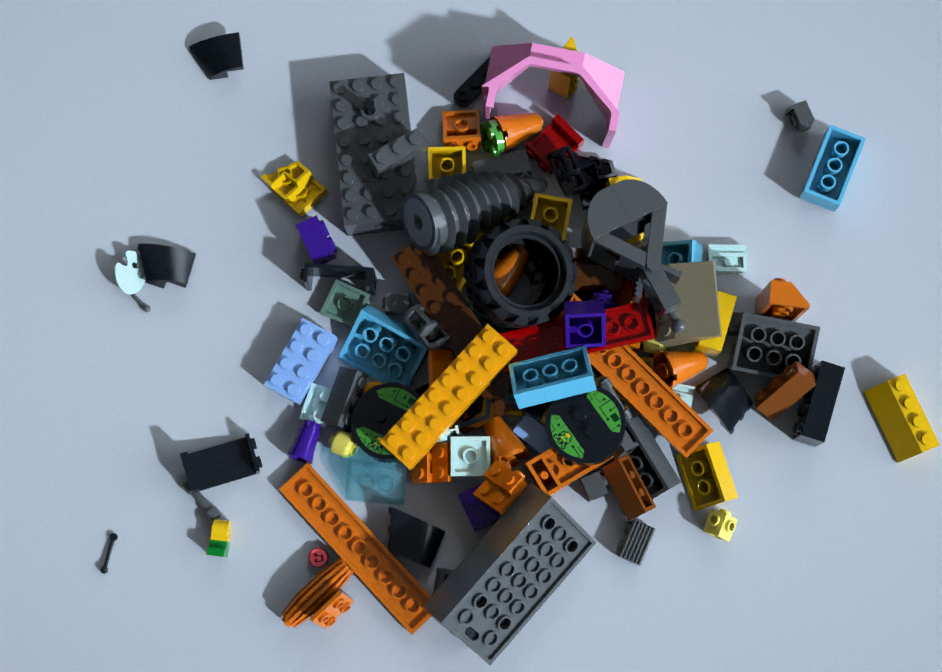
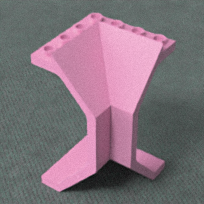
(599, 78)

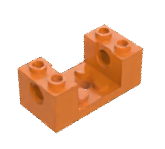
(552, 473)

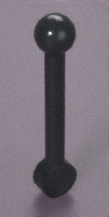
(113, 537)

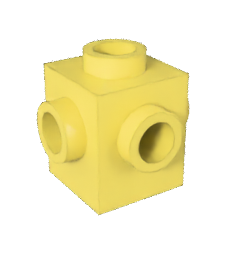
(720, 524)

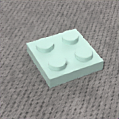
(470, 456)

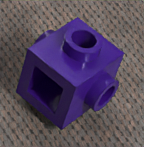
(605, 295)

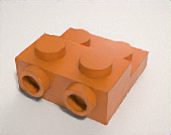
(461, 128)
(434, 466)
(501, 487)

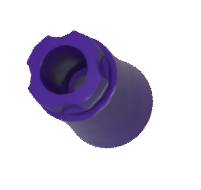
(305, 442)

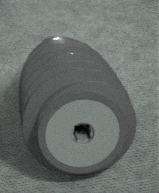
(463, 207)

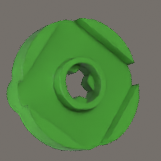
(493, 139)

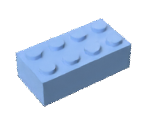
(301, 361)

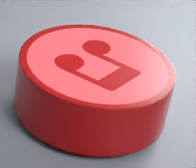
(318, 557)

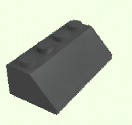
(650, 460)

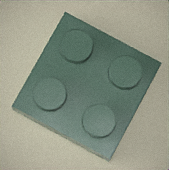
(344, 303)

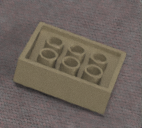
(698, 305)

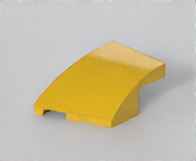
(295, 187)

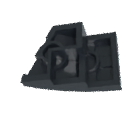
(219, 55)
(596, 174)
(165, 264)
(725, 398)
(413, 537)

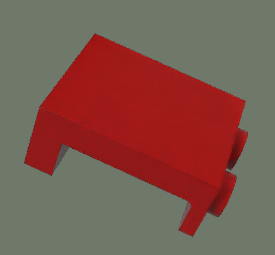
(553, 137)

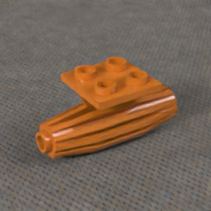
(321, 597)

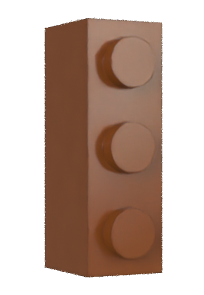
(784, 390)
(628, 487)

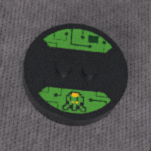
(377, 413)
(586, 427)

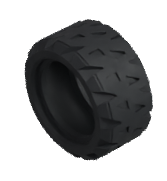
(557, 264)

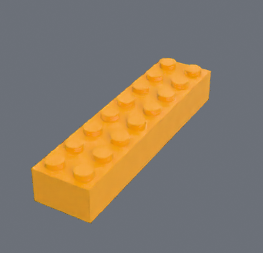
(449, 397)

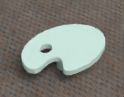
(128, 278)

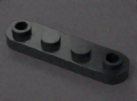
(472, 86)

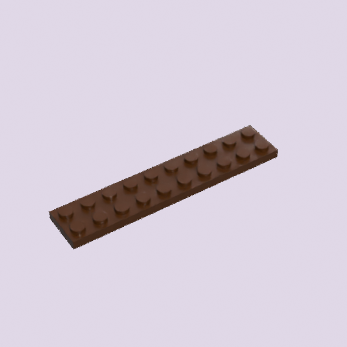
(450, 310)

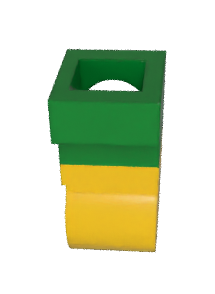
(219, 538)

